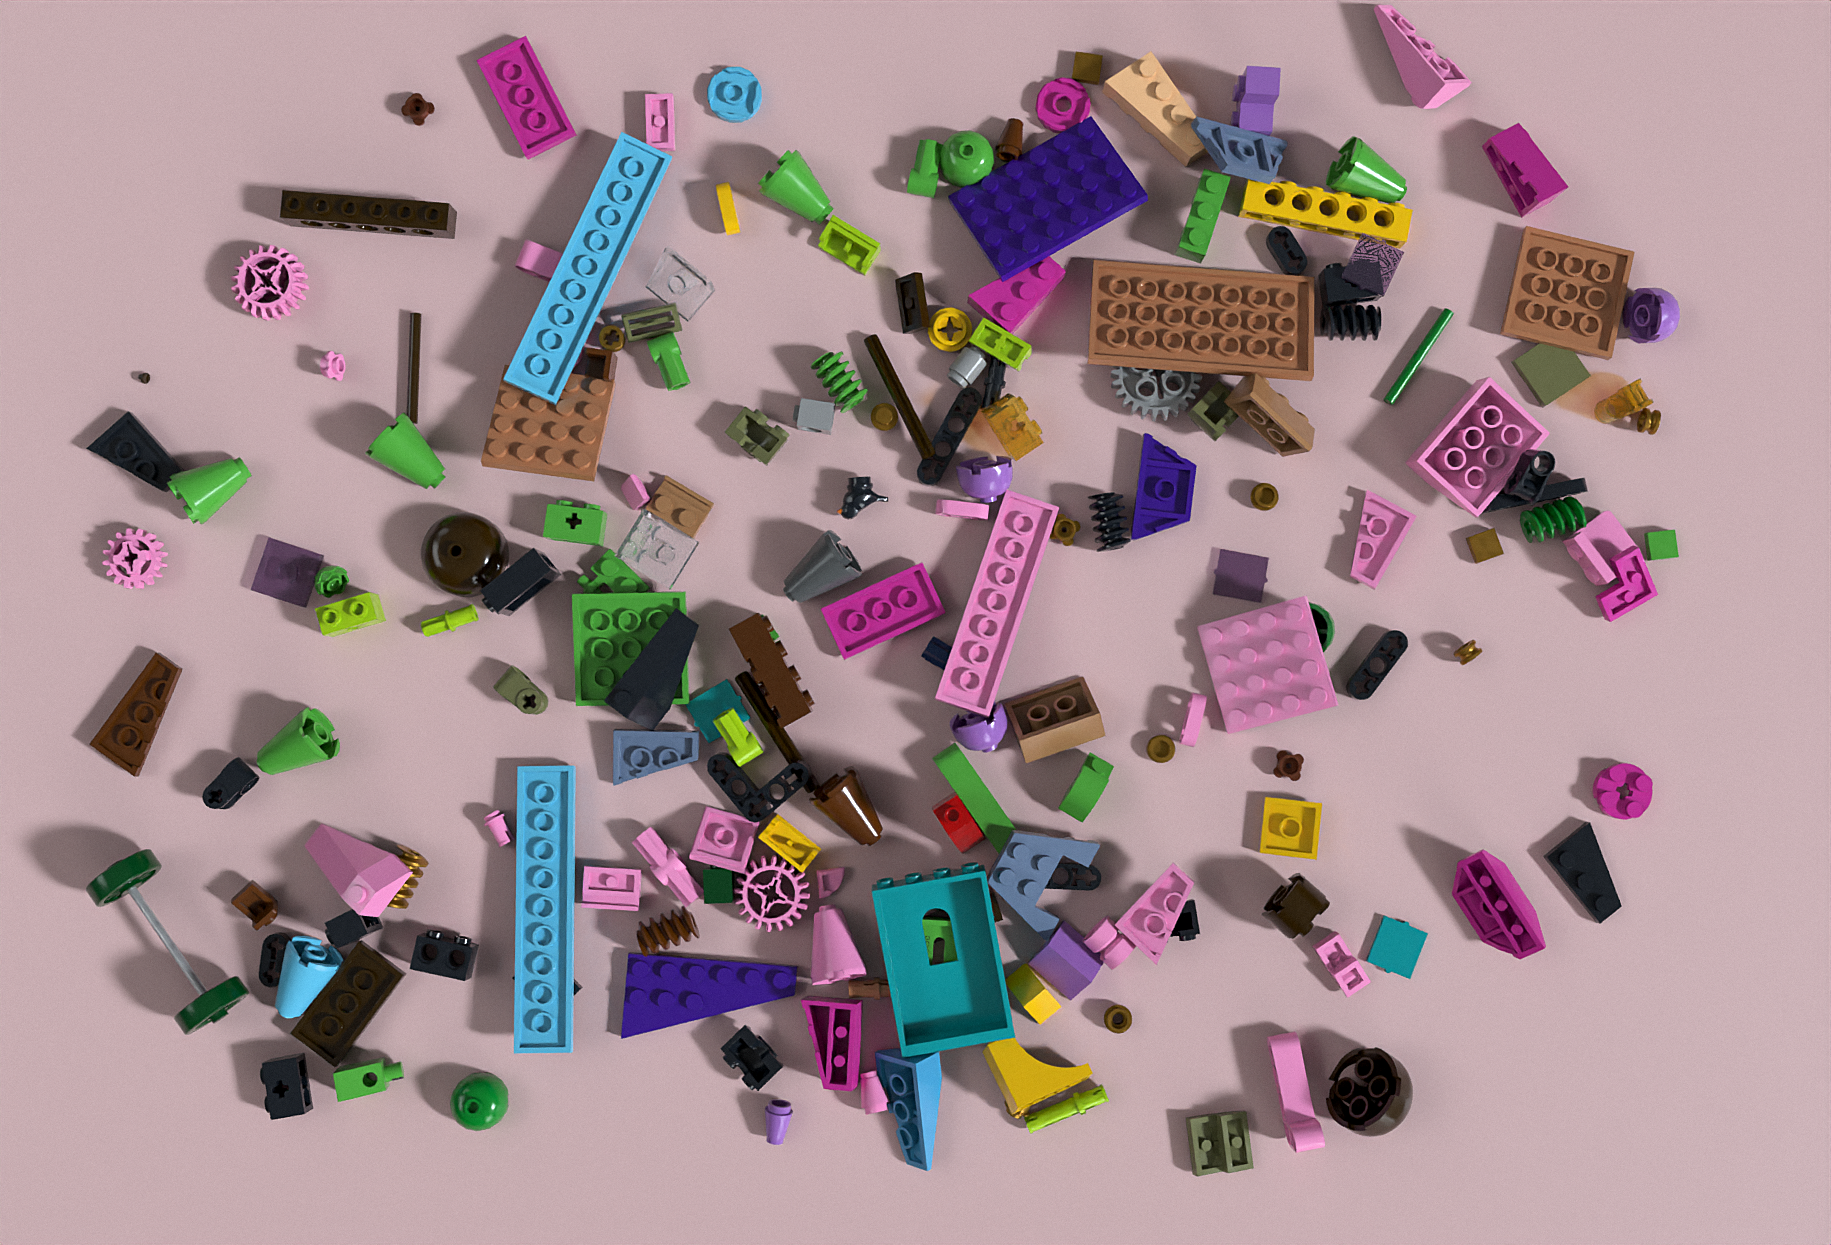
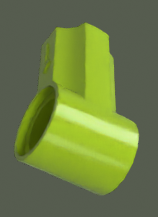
(741, 743)

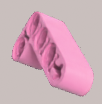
(1293, 1092)

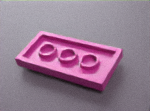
(526, 97)
(883, 611)

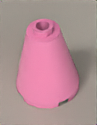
(834, 949)

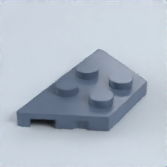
(1240, 150)

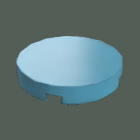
(734, 94)

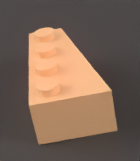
(1158, 106)

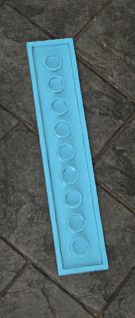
(588, 269)
(544, 909)

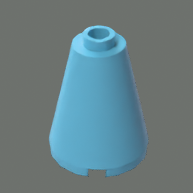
(304, 974)

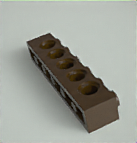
(368, 214)

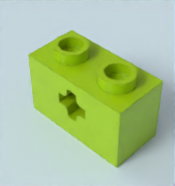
(350, 614)

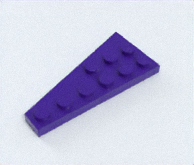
(681, 989)

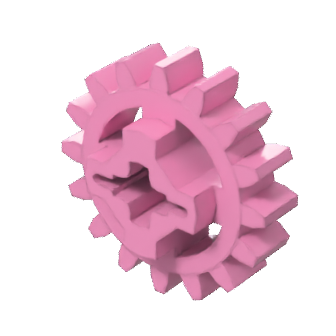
(126, 549)

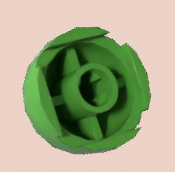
(966, 158)

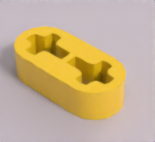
(727, 208)

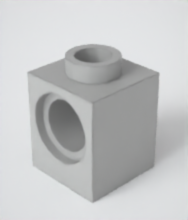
(814, 416)

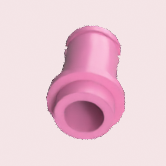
(499, 828)

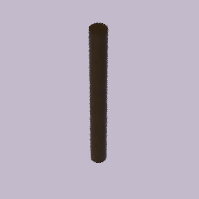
(413, 367)

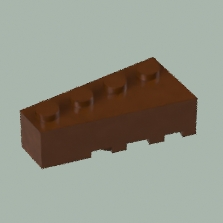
(771, 669)

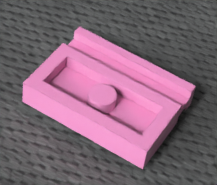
(611, 888)

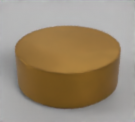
(1160, 749)

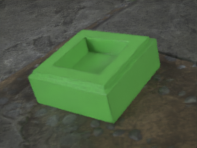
(1661, 545)

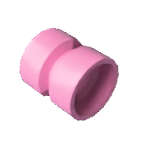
(1109, 942)

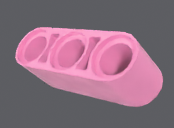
(538, 260)

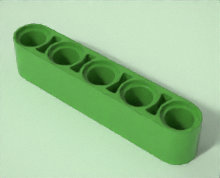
(974, 795)

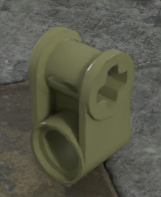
(518, 689)

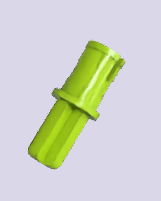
(449, 620)

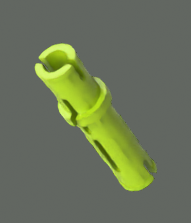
(1077, 1104)

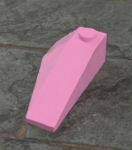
(358, 870)

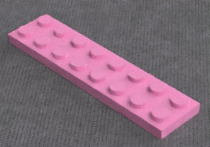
(997, 603)

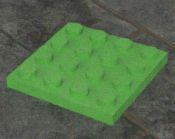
(612, 633)

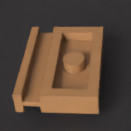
(680, 506)

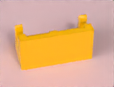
(789, 843)

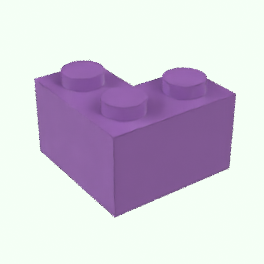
(1255, 99)

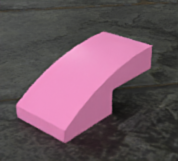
(1341, 964)

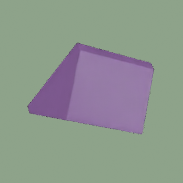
(1066, 961)

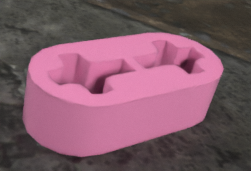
(962, 510)
(1192, 719)

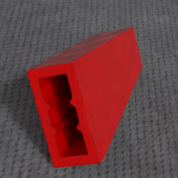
(958, 823)

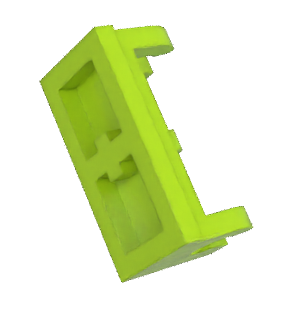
(849, 245)
(1001, 344)

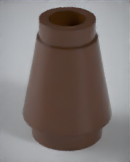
(1010, 141)

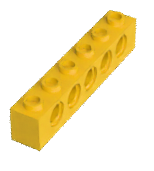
(1395, 215)

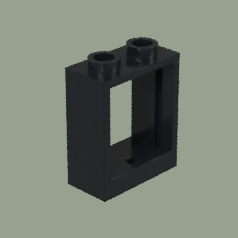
(519, 583)

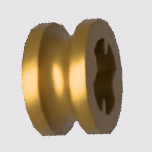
(607, 331)
(1648, 421)
(1467, 652)

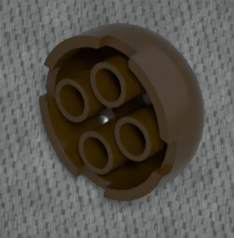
(481, 557)
(1380, 1102)

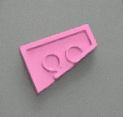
(1378, 538)
(1156, 912)

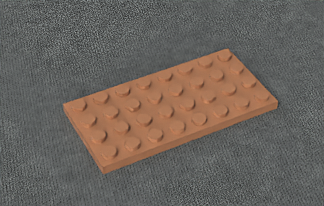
(1201, 320)

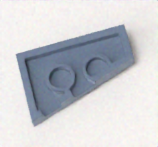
(648, 751)

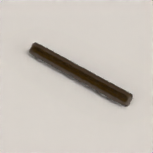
(899, 396)
(770, 722)

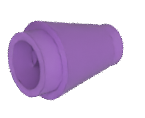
(777, 1120)

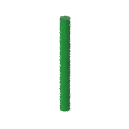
(1418, 356)

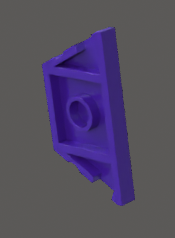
(1162, 489)

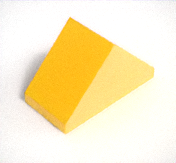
(1032, 993)

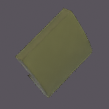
(1219, 1143)

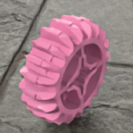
(261, 290)
(758, 888)

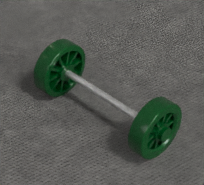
(124, 879)

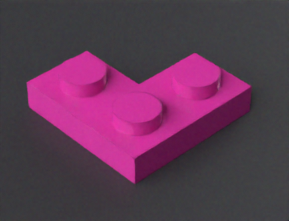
(1633, 588)

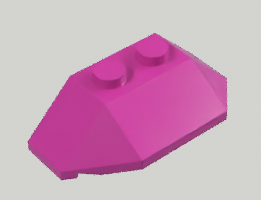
(1497, 905)

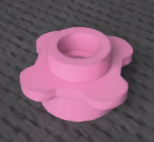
(333, 365)

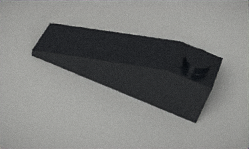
(652, 680)

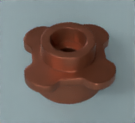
(412, 103)
(1296, 764)

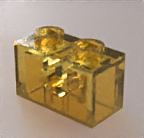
(1000, 418)

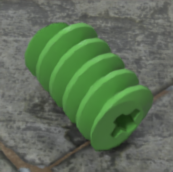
(839, 380)

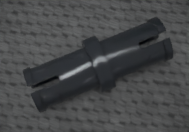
(994, 382)

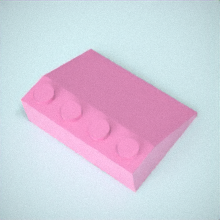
(1477, 446)

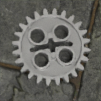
(1131, 380)

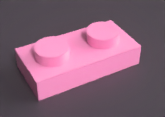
(660, 121)

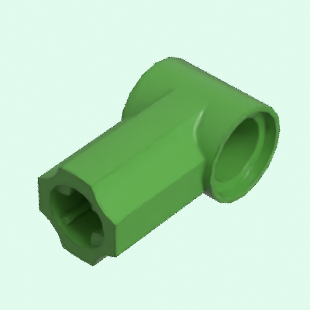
(924, 175)
(667, 356)

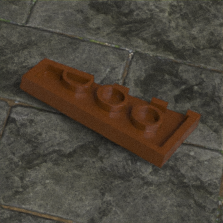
(136, 719)

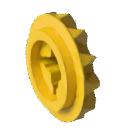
(958, 320)

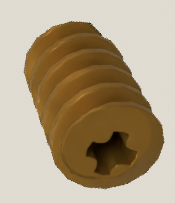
(413, 861)

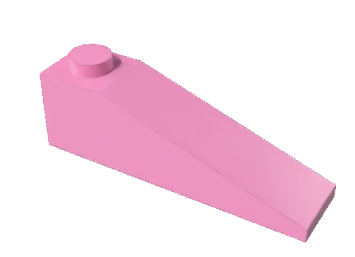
(1423, 72)

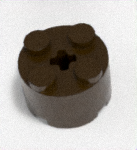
(1295, 907)

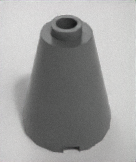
(822, 569)

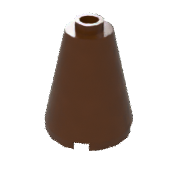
(849, 806)

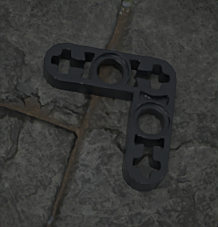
(752, 793)

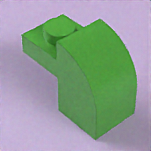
(1086, 787)

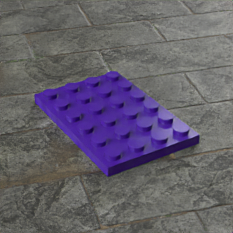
(1047, 198)

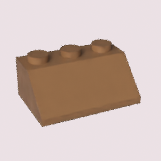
(1271, 416)
(1055, 719)

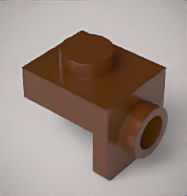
(256, 904)

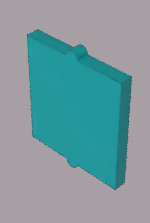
(711, 704)
(1396, 947)

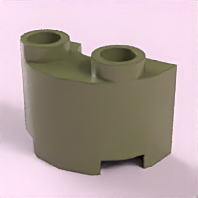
(1213, 412)
(756, 435)

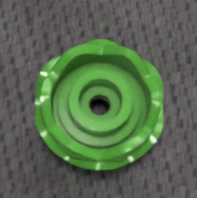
(331, 580)

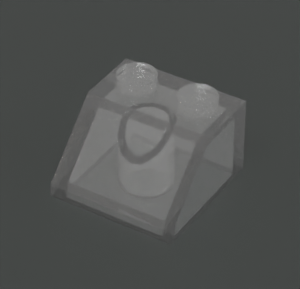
(657, 549)

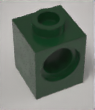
(718, 885)

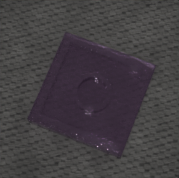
(287, 572)

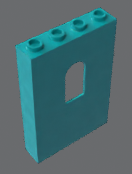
(947, 1001)

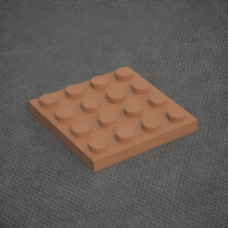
(1567, 293)
(547, 437)

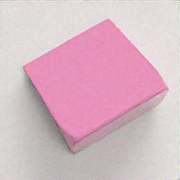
(635, 492)

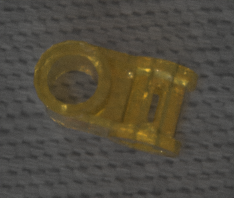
(1625, 401)

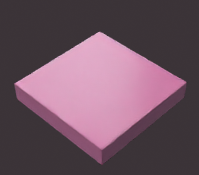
(724, 840)

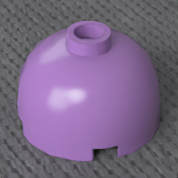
(1651, 315)
(985, 477)
(980, 732)

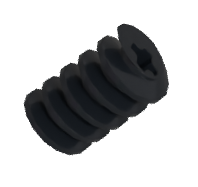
(1350, 321)
(1109, 521)

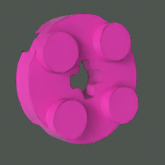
(1616, 776)

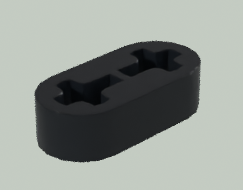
(1281, 255)
(268, 958)

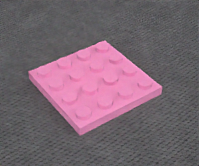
(1267, 665)

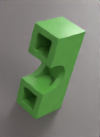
(1202, 216)

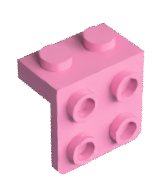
(1596, 545)

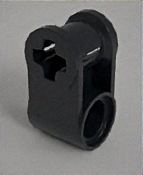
(1529, 477)
(233, 781)

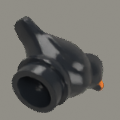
(859, 497)

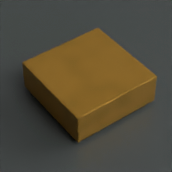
(1087, 68)
(1484, 545)

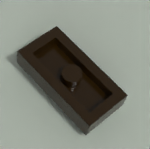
(912, 303)

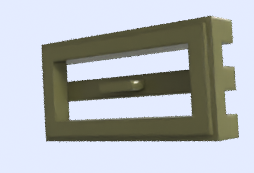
(647, 312)

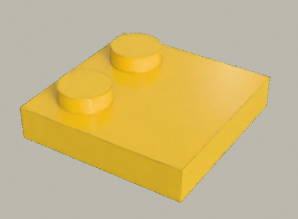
(1290, 828)

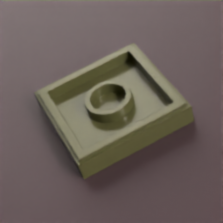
(1550, 372)

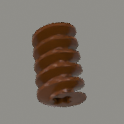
(666, 930)

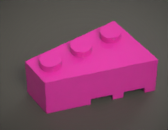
(1523, 169)
(1017, 298)
(836, 1036)

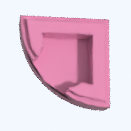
(829, 880)

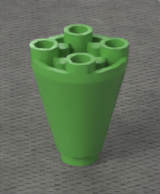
(796, 188)
(208, 487)

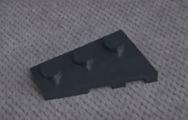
(137, 451)
(1585, 873)

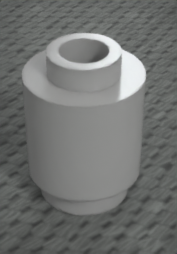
(967, 367)

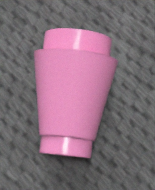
(872, 1093)

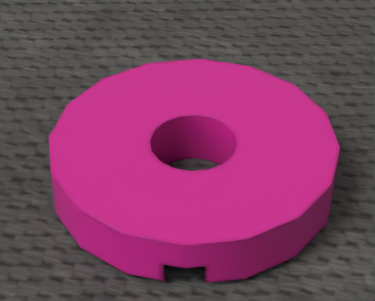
(1064, 89)

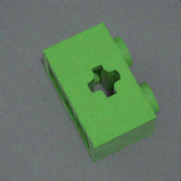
(558, 526)

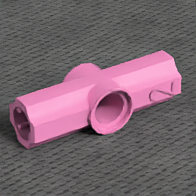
(668, 866)

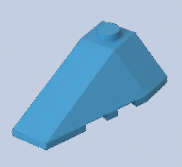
(914, 1099)

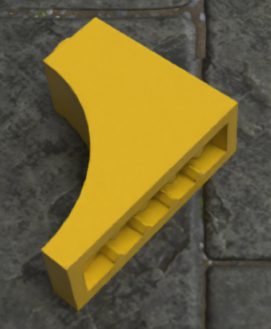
(1026, 1079)

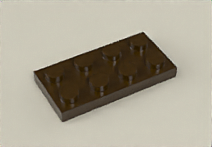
(348, 1003)

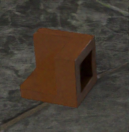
(600, 364)

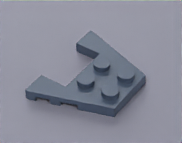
(1027, 866)

